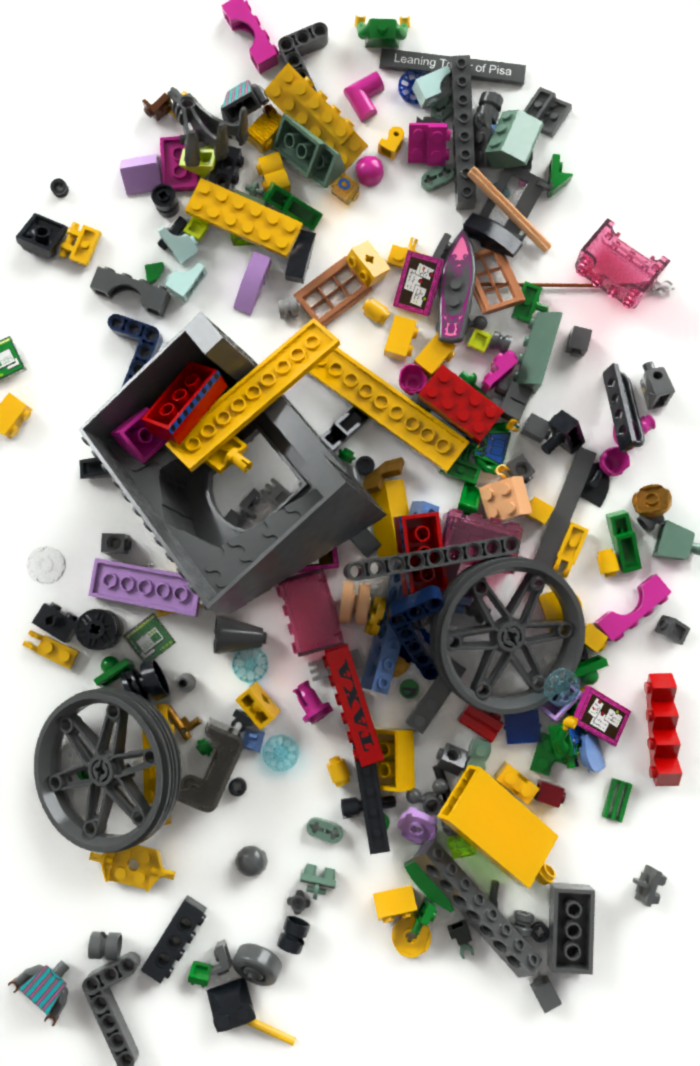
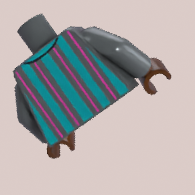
(247, 96)
(44, 988)

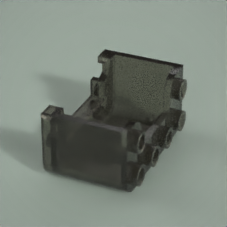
(206, 792)

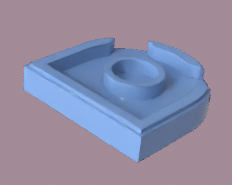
(591, 753)

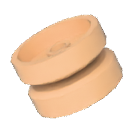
(354, 603)

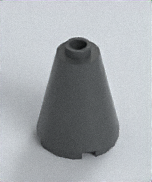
(236, 635)

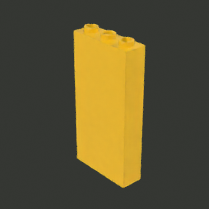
(498, 826)

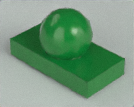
(469, 499)
(588, 669)
(112, 670)

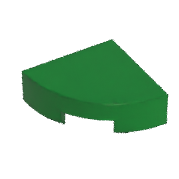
(154, 271)

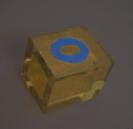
(345, 189)

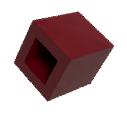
(550, 793)

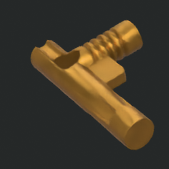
(183, 723)

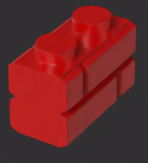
(481, 722)

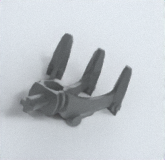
(204, 125)

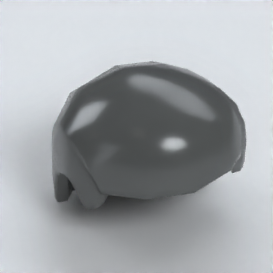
(251, 861)

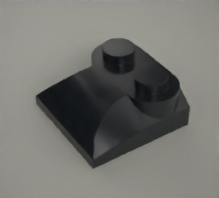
(41, 236)
(231, 1005)

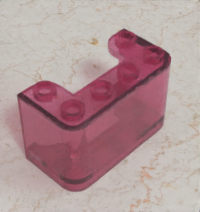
(618, 267)
(463, 528)
(310, 612)

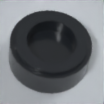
(365, 465)

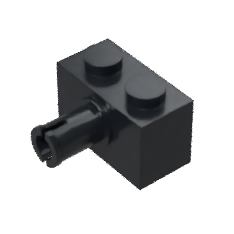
(565, 433)
(56, 622)

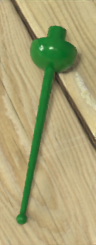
(471, 380)

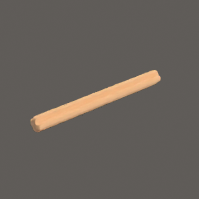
(507, 207)

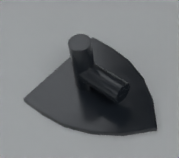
(596, 486)

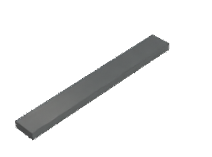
(564, 507)

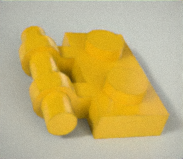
(84, 246)

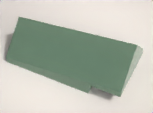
(307, 152)

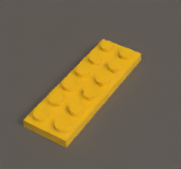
(243, 218)

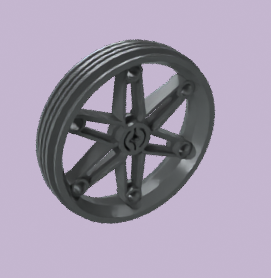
(572, 634)
(106, 770)

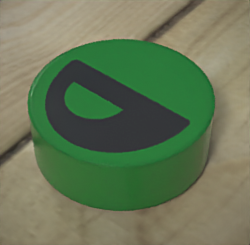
(409, 689)

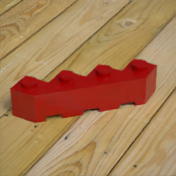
(662, 723)

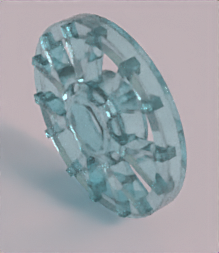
(250, 664)
(561, 687)

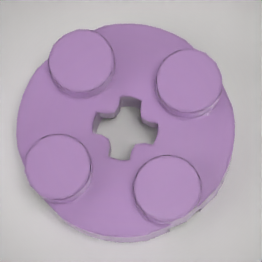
(426, 823)

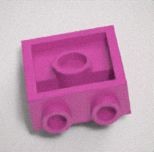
(428, 143)
(500, 368)

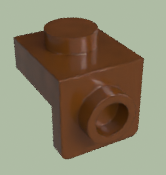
(159, 108)

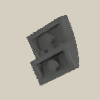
(548, 110)

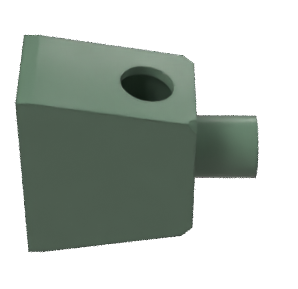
(675, 542)

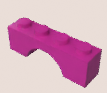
(239, 17)
(650, 592)

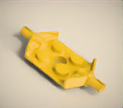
(117, 868)

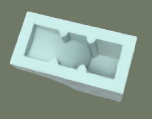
(428, 86)
(180, 246)
(185, 283)

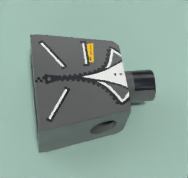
(656, 386)

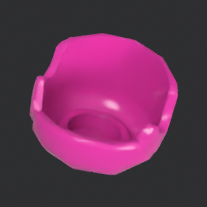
(369, 170)
(412, 379)
(614, 461)

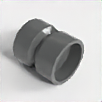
(490, 102)
(105, 945)

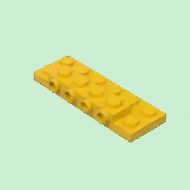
(309, 108)

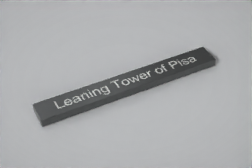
(480, 69)

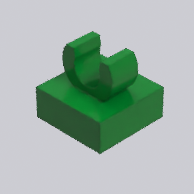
(200, 973)

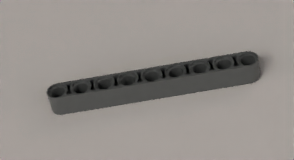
(442, 558)

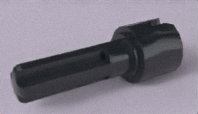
(353, 807)

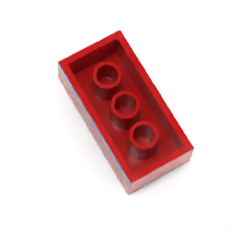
(184, 402)
(460, 404)
(416, 534)

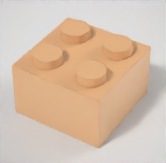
(506, 499)

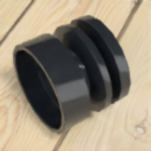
(108, 635)
(148, 682)

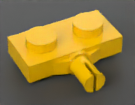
(398, 254)

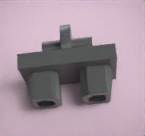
(648, 884)

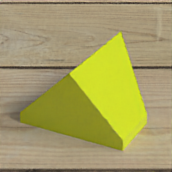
(207, 161)

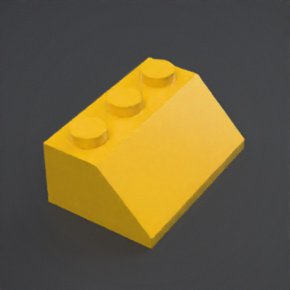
(397, 769)

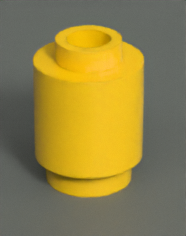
(376, 311)
(607, 562)
(338, 771)

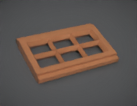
(322, 279)
(511, 282)

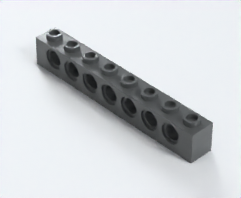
(462, 131)
(477, 909)

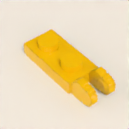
(570, 547)
(52, 649)

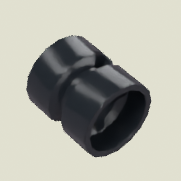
(165, 200)
(292, 938)

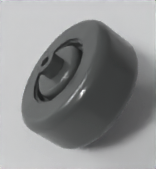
(257, 964)

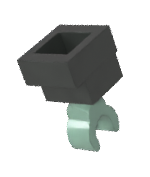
(462, 934)

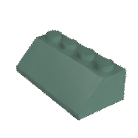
(537, 350)

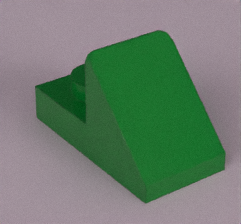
(556, 175)

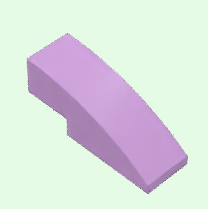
(252, 283)

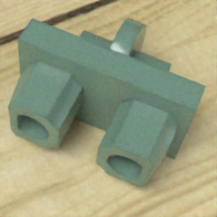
(254, 190)
(309, 877)

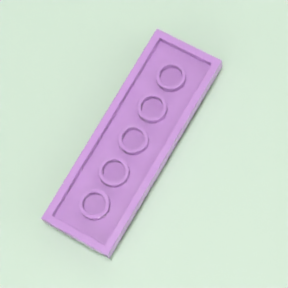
(143, 587)

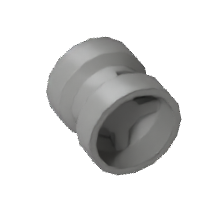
(288, 308)

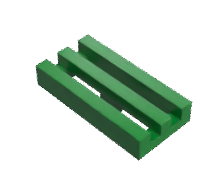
(612, 816)

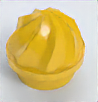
(546, 875)

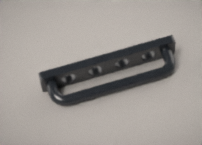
(628, 439)

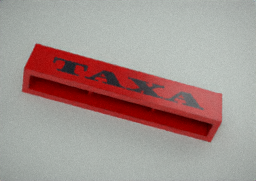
(354, 705)

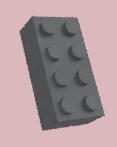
(571, 928)

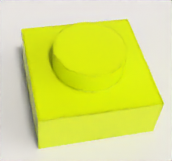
(196, 228)
(479, 340)

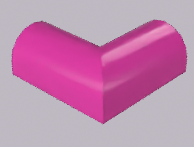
(360, 93)

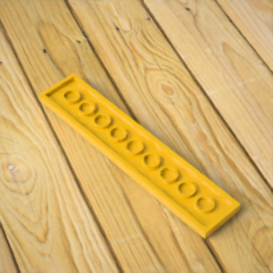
(255, 393)
(390, 409)

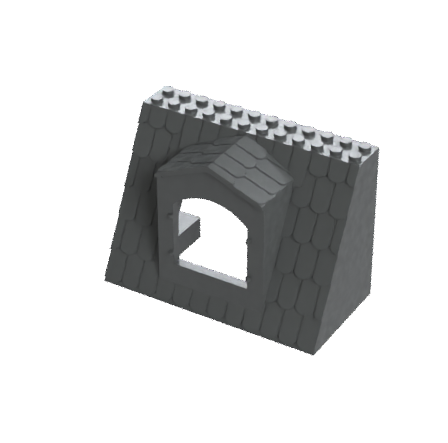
(218, 559)

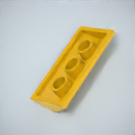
(394, 503)

